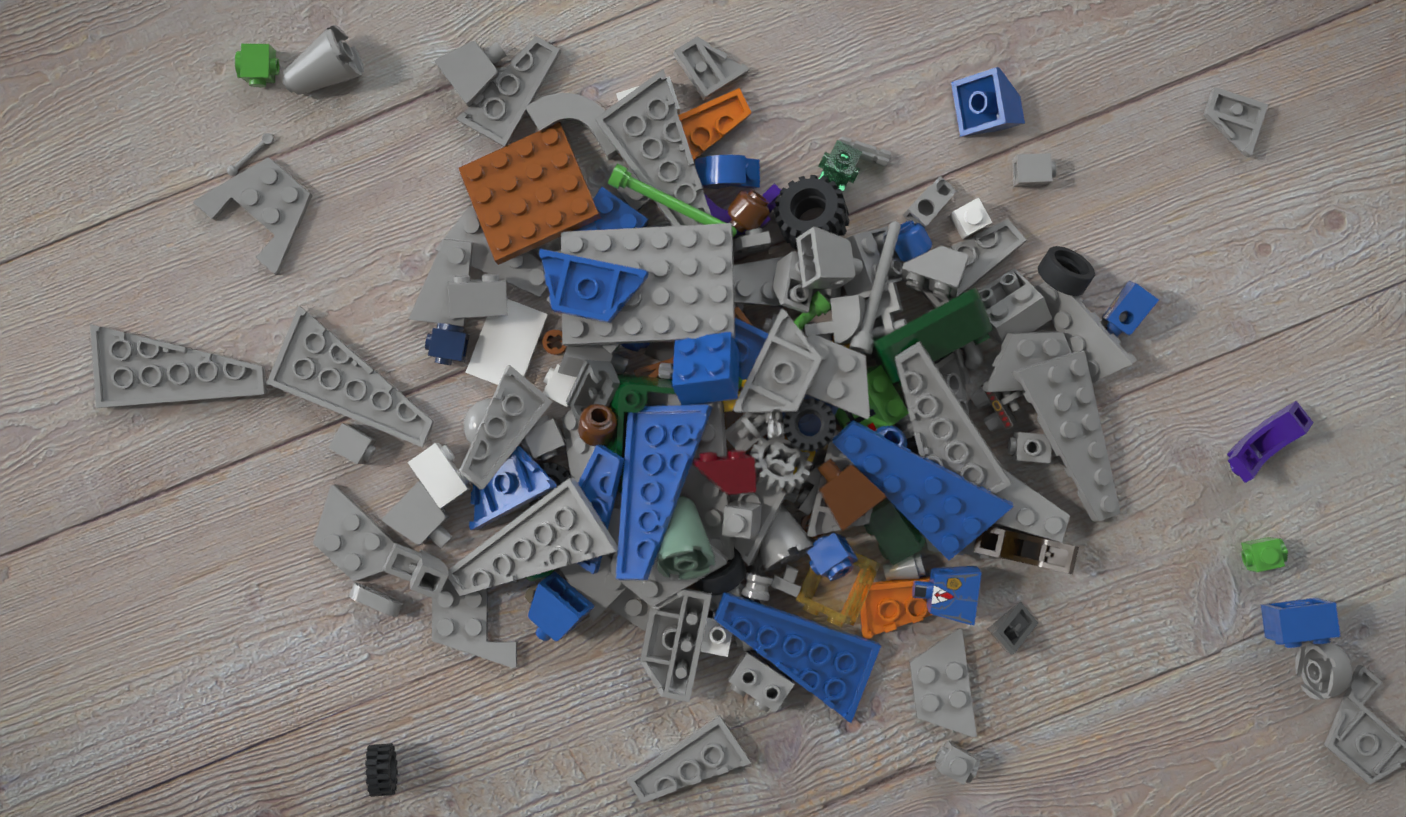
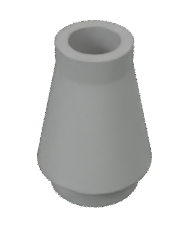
(909, 568)

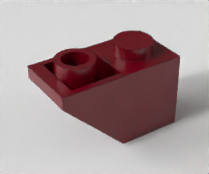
(728, 473)

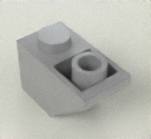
(789, 286)

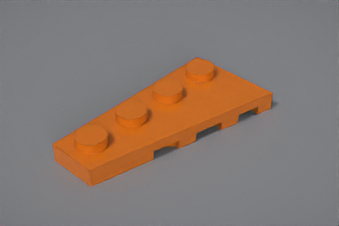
(713, 121)
(891, 606)

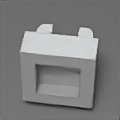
(786, 582)

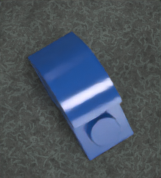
(728, 171)

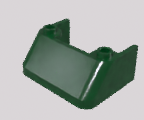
(939, 332)
(632, 397)

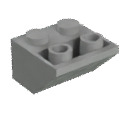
(868, 248)
(936, 271)
(1013, 305)

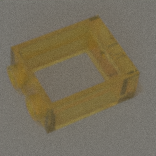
(856, 597)

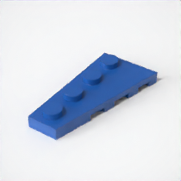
(600, 486)

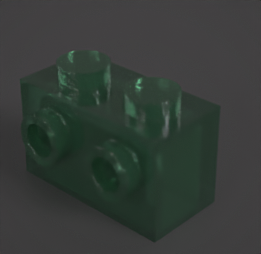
(894, 533)

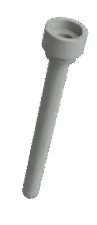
(863, 340)

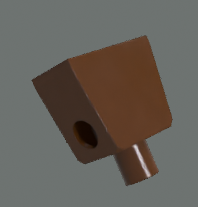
(847, 493)

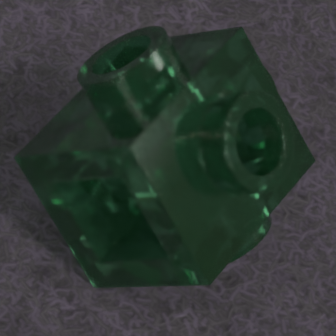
(840, 164)

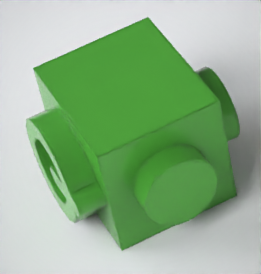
(257, 64)
(1264, 554)

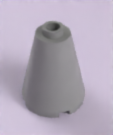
(323, 63)
(784, 541)

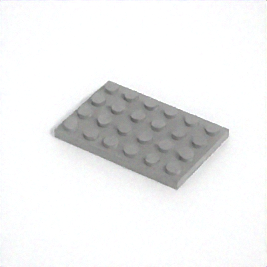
(686, 286)

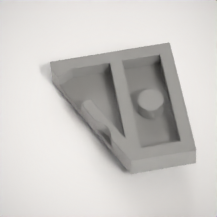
(708, 67)

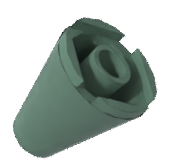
(685, 544)

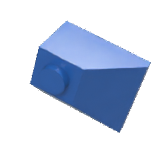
(986, 103)

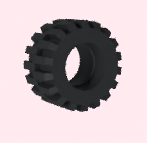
(807, 195)

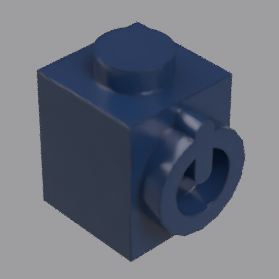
(447, 343)

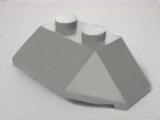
(675, 642)

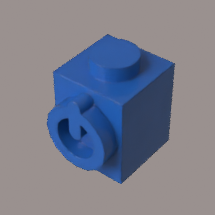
(832, 557)

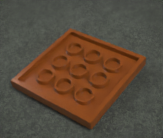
(529, 193)

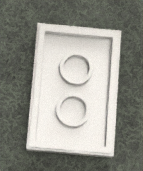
(507, 342)

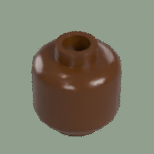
(748, 210)
(597, 425)

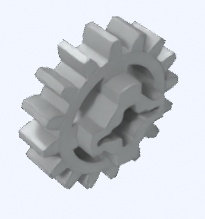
(780, 464)

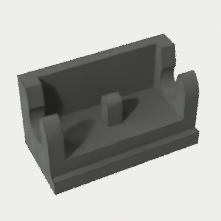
(593, 385)

